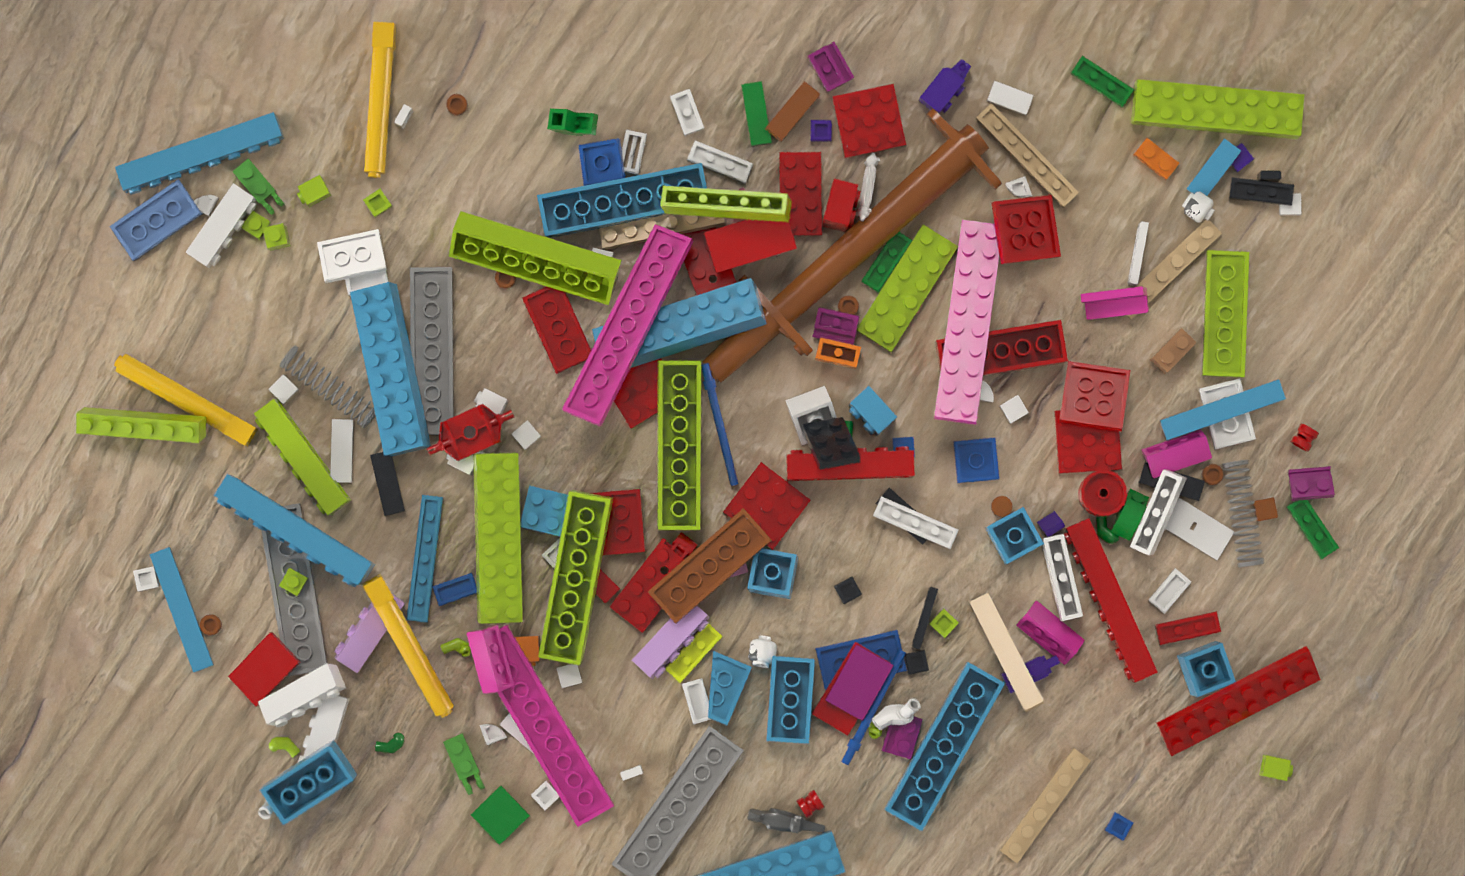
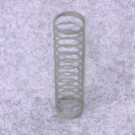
(287, 359)
(1256, 551)

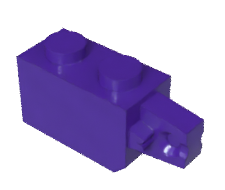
(945, 86)
(1038, 668)

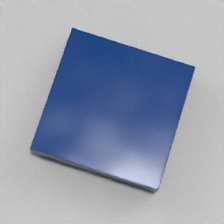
(601, 161)
(976, 460)

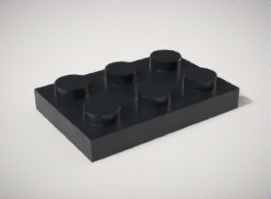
(831, 443)

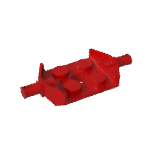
(488, 432)

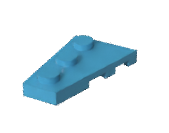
(726, 685)

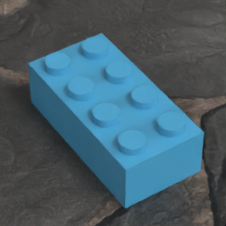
(790, 699)
(308, 782)

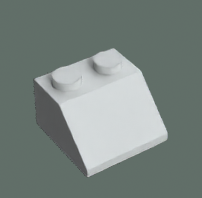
(810, 408)

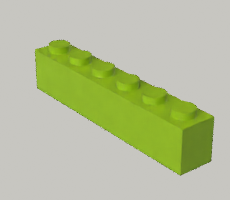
(726, 203)
(141, 425)
(302, 456)

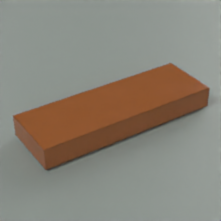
(792, 111)

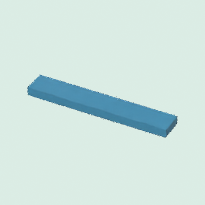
(1222, 409)
(424, 558)
(181, 609)

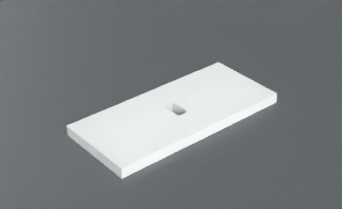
(1207, 535)

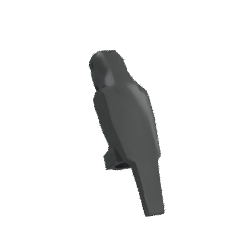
(783, 820)

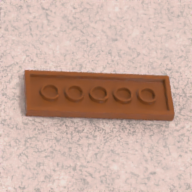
(709, 566)

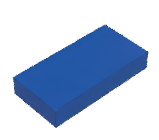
(455, 589)

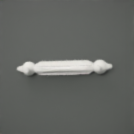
(867, 186)

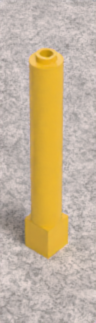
(379, 98)
(185, 399)
(408, 646)

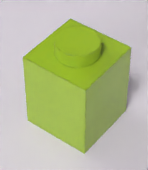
(313, 191)
(276, 237)
(1276, 768)

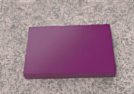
(859, 682)

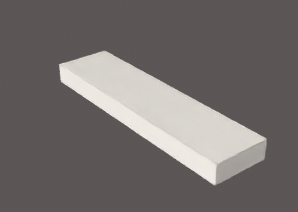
(915, 522)

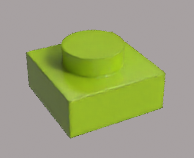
(377, 203)
(254, 224)
(293, 581)
(944, 623)

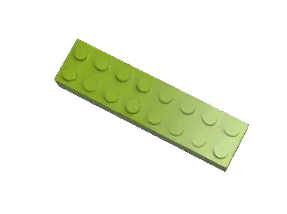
(1217, 109)
(534, 258)
(678, 445)
(497, 537)
(575, 577)

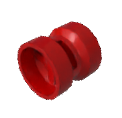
(1304, 437)
(810, 803)

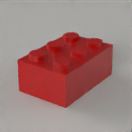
(840, 203)

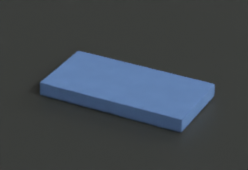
(156, 220)

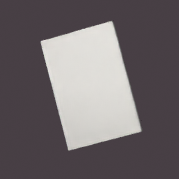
(352, 256)
(1233, 430)

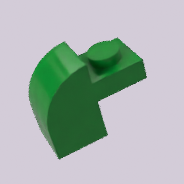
(572, 122)
(1130, 515)

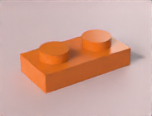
(1156, 158)

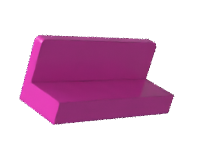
(1115, 302)
(1177, 453)
(1050, 632)
(490, 659)

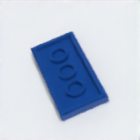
(832, 656)

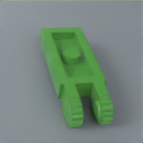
(257, 184)
(463, 761)

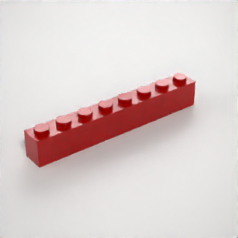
(1111, 601)

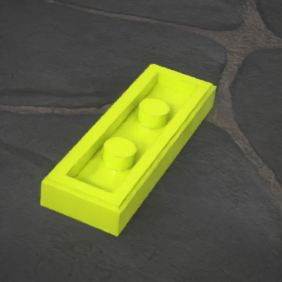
(693, 653)

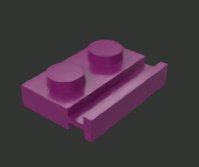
(830, 67)
(836, 325)
(1311, 483)
(902, 738)

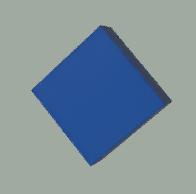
(904, 442)
(1119, 826)

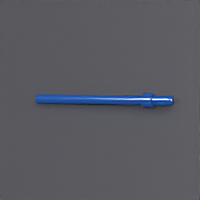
(710, 385)
(854, 744)

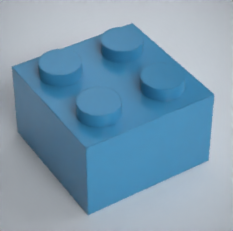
(871, 411)
(544, 511)
(1014, 535)
(773, 573)
(1206, 668)

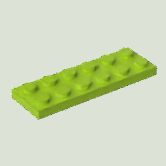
(907, 288)
(1225, 313)

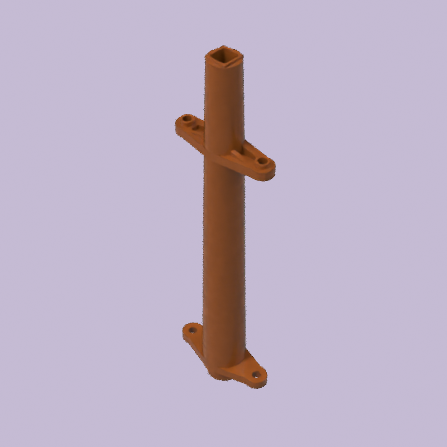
(896, 210)

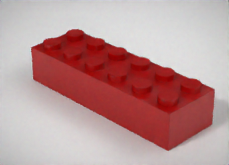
(1021, 348)
(872, 465)

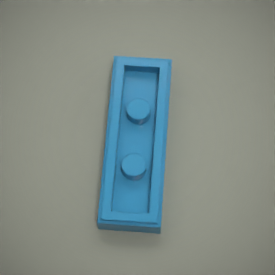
(1214, 168)

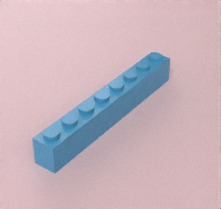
(199, 153)

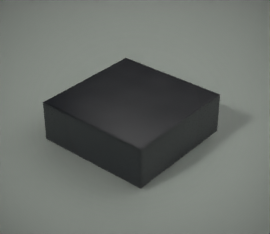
(1269, 175)
(847, 590)
(916, 662)

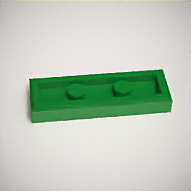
(1102, 81)
(756, 113)
(886, 261)
(1312, 528)

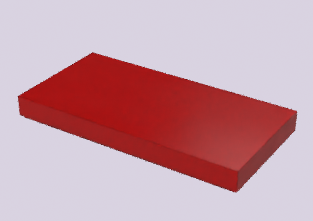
(748, 242)
(557, 328)
(832, 714)

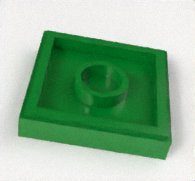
(500, 815)

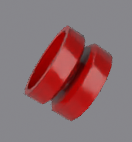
(1090, 493)

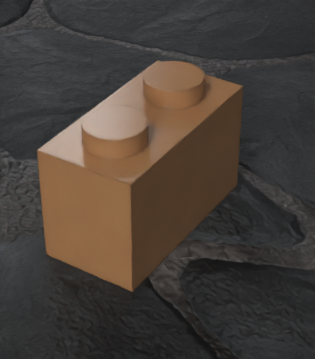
(1173, 351)

